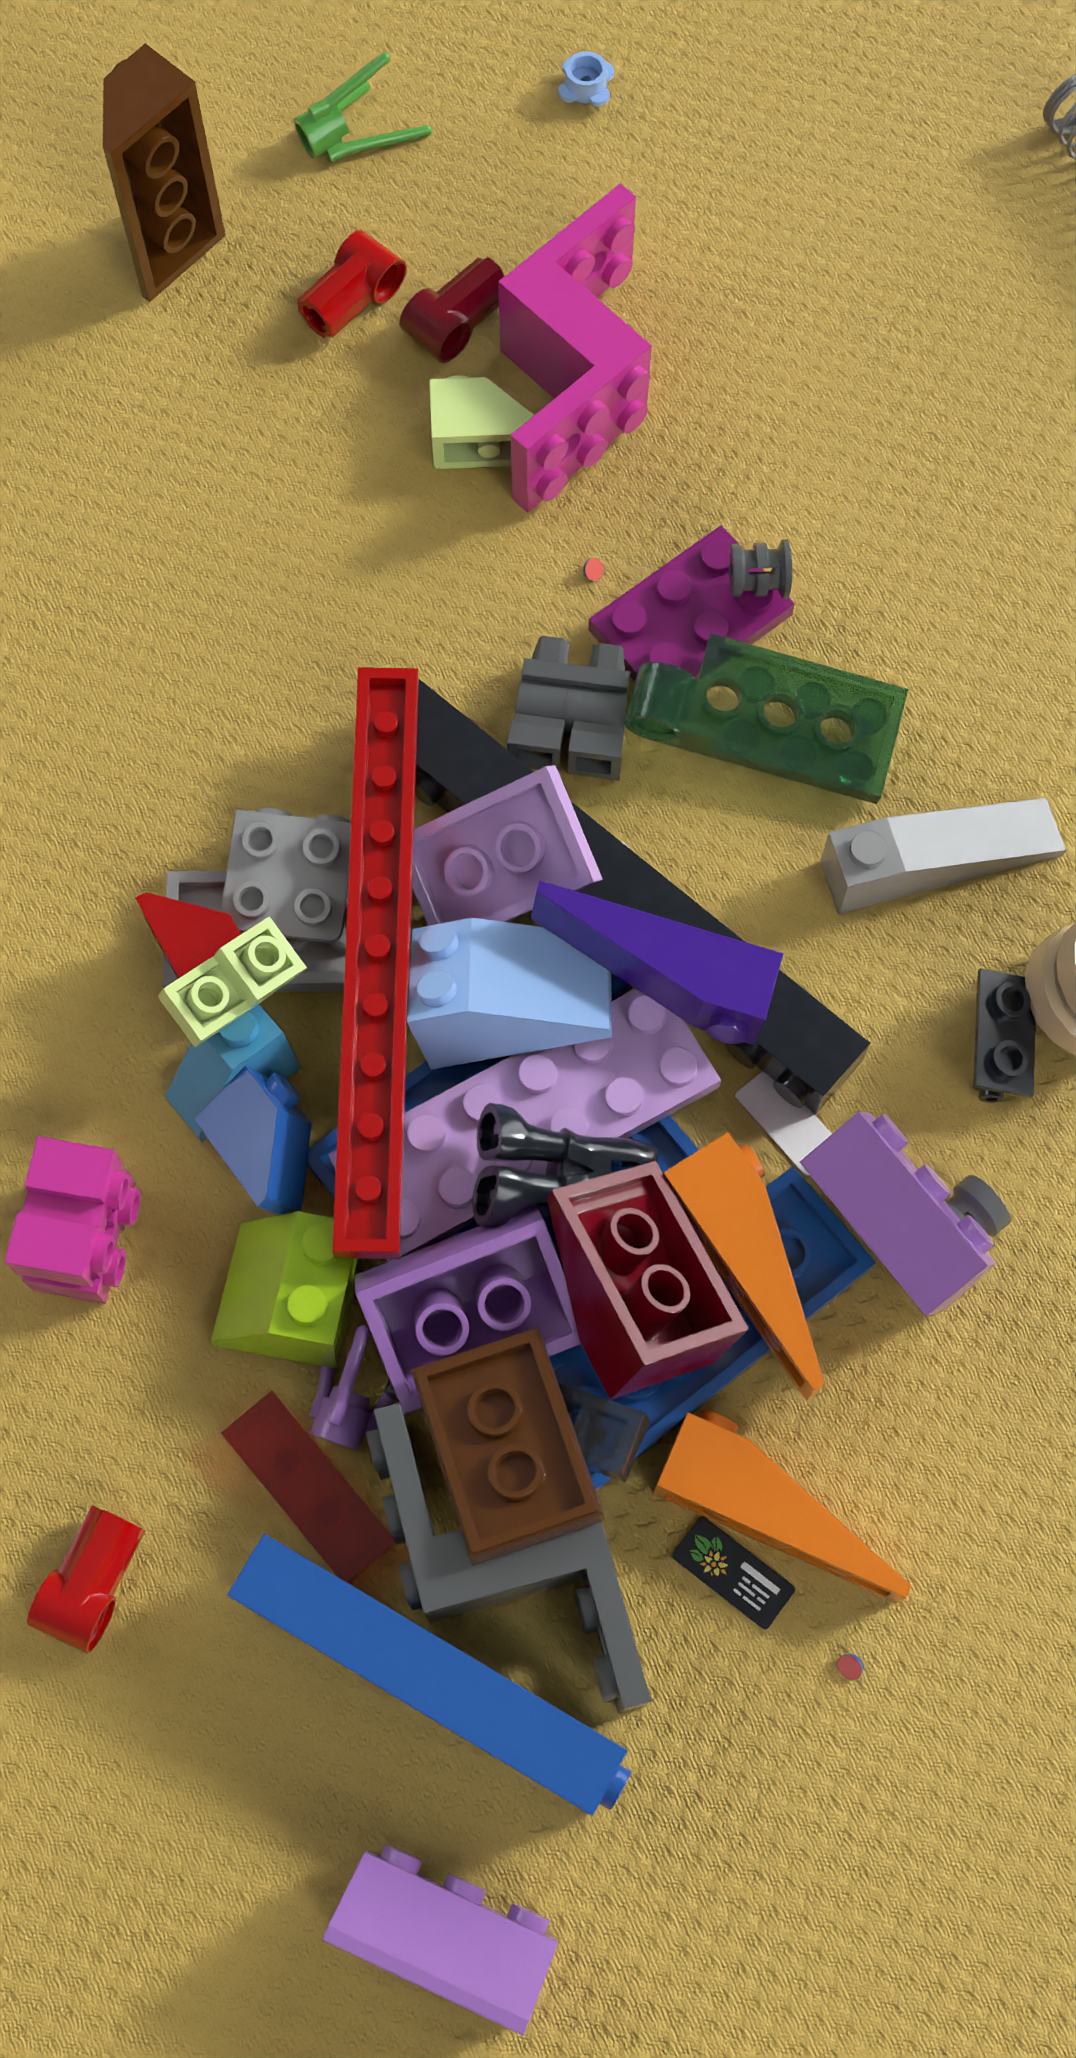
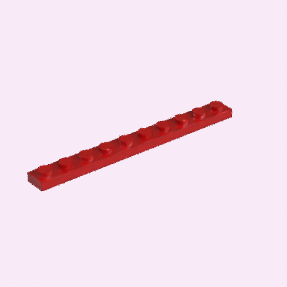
(377, 968)

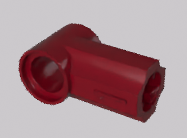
(446, 318)

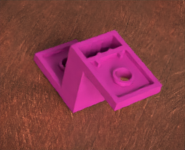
(574, 348)

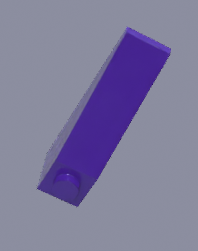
(686, 969)

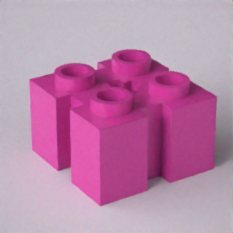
(73, 1220)

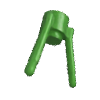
(324, 125)

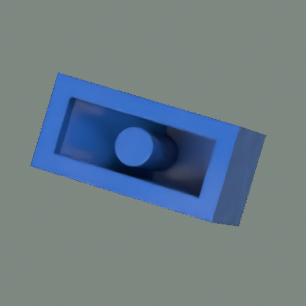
(261, 1138)

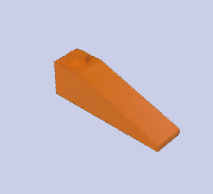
(737, 1227)
(746, 1491)

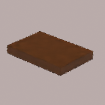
(506, 1446)

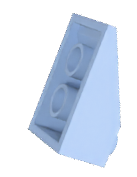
(501, 992)

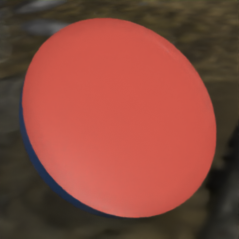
(593, 569)
(850, 1666)

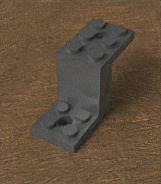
(448, 1585)

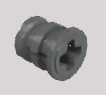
(759, 581)

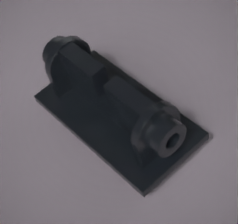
(1003, 1037)

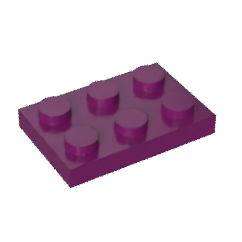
(683, 602)

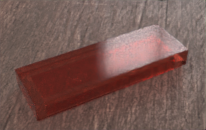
(309, 1488)

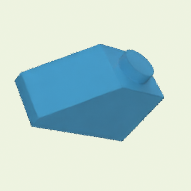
(209, 1067)

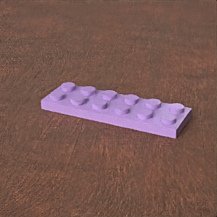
(587, 1087)

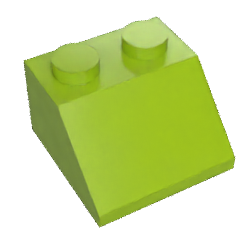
(287, 1291)

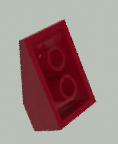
(640, 1280)

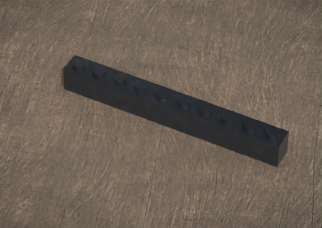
(801, 1042)

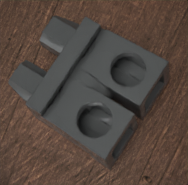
(571, 701)

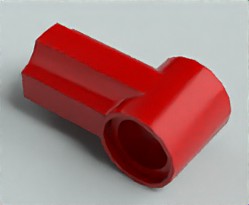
(360, 273)
(80, 1596)

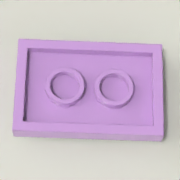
(497, 849)

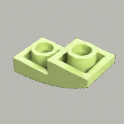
(231, 981)

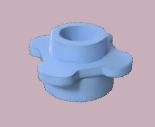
(586, 79)

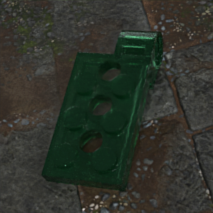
(675, 711)

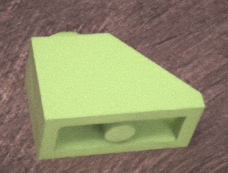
(472, 422)

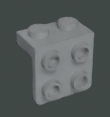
(289, 872)

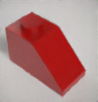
(186, 931)

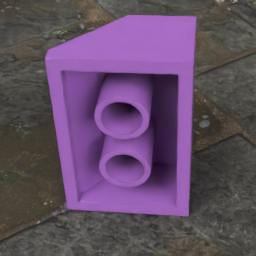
(900, 1211)
(465, 1297)
(444, 1937)

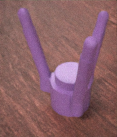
(339, 1412)

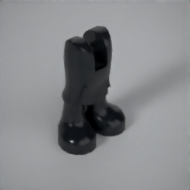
(569, 1159)

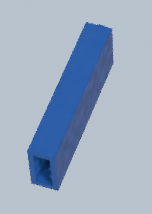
(432, 1676)

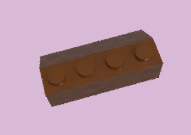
(159, 168)

